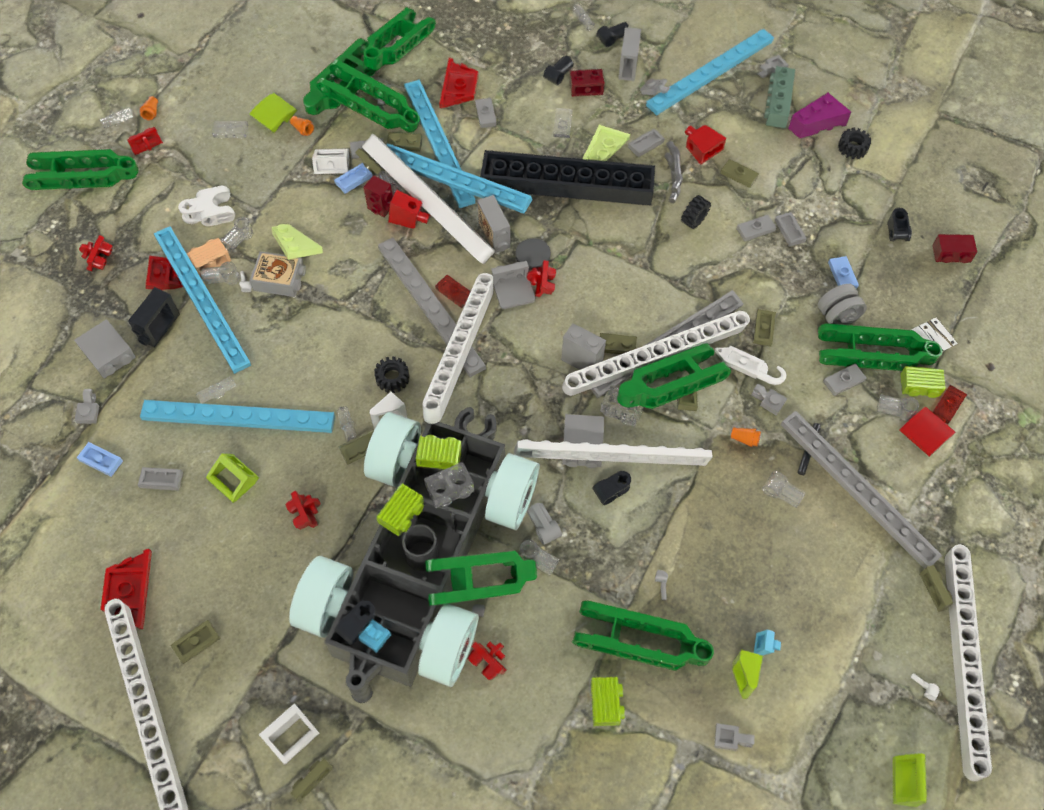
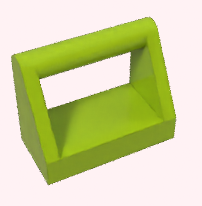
(239, 469)
(746, 672)
(909, 780)

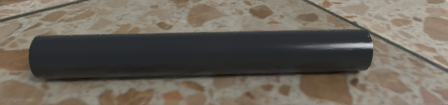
(806, 456)

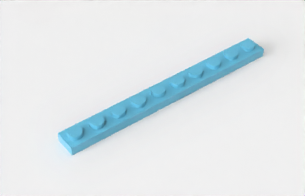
(709, 71)
(436, 136)
(463, 181)
(202, 300)
(237, 416)

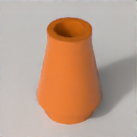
(149, 109)
(304, 126)
(746, 435)

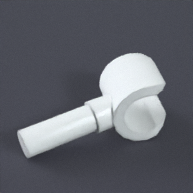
(245, 285)
(931, 689)

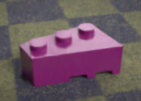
(818, 116)

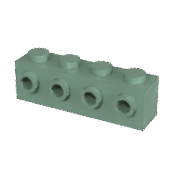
(780, 97)

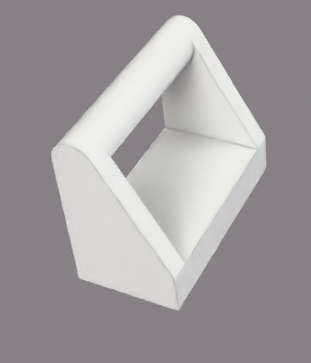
(330, 161)
(389, 403)
(280, 725)

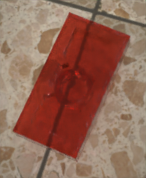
(453, 290)
(949, 404)

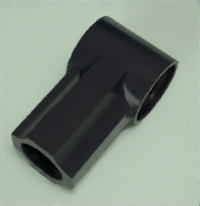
(609, 35)
(556, 72)

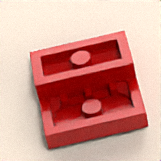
(161, 274)
(927, 431)

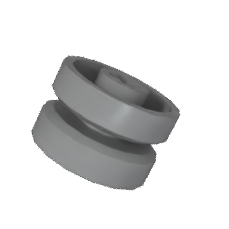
(842, 305)

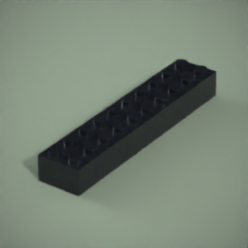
(571, 177)

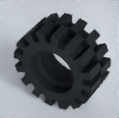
(854, 150)
(696, 212)
(389, 365)

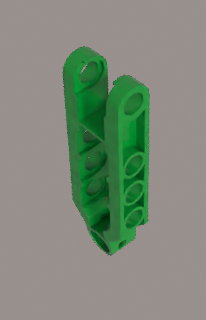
(399, 25)
(351, 57)
(359, 81)
(59, 161)
(918, 347)
(688, 360)
(462, 580)
(692, 649)

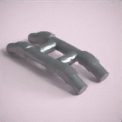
(674, 163)

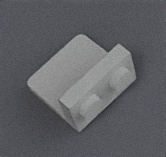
(512, 285)

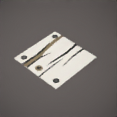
(936, 332)

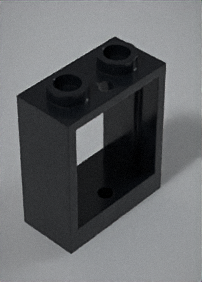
(155, 303)

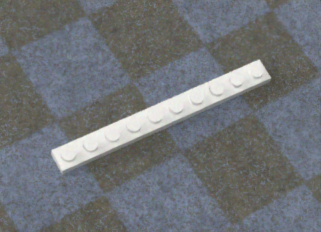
(614, 453)

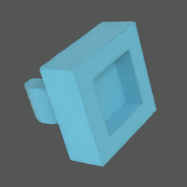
(374, 636)
(765, 643)

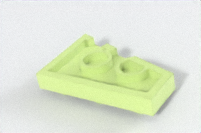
(605, 143)
(295, 243)

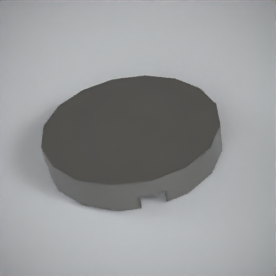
(533, 252)

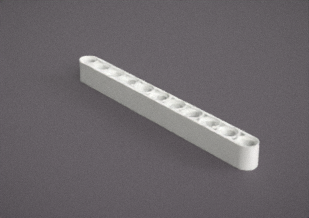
(430, 200)
(457, 349)
(647, 352)
(962, 667)
(140, 702)

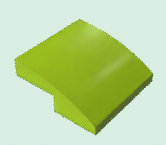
(272, 112)

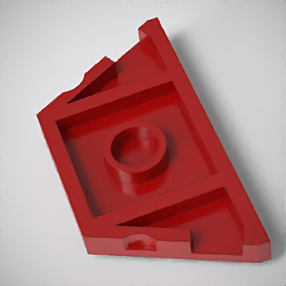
(458, 84)
(129, 584)

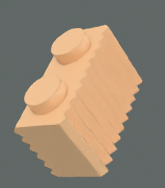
(208, 255)

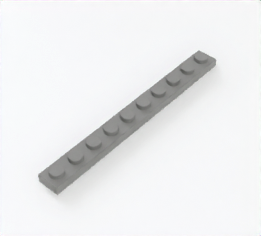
(426, 300)
(723, 306)
(861, 490)

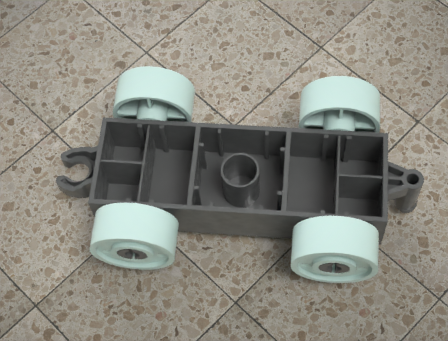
(394, 571)

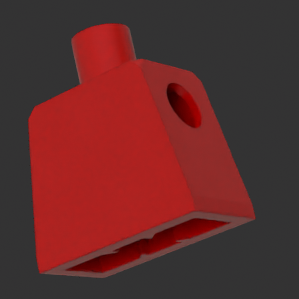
(704, 142)
(406, 211)

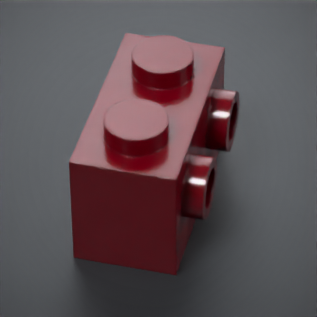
(586, 82)
(378, 196)
(954, 248)

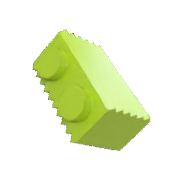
(922, 381)
(438, 452)
(400, 510)
(606, 702)

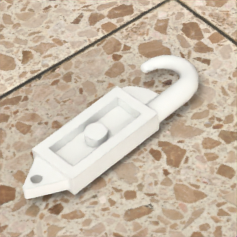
(749, 365)

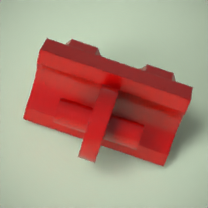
(144, 141)
(94, 259)
(539, 278)
(306, 507)
(494, 667)

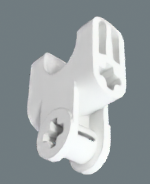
(206, 208)

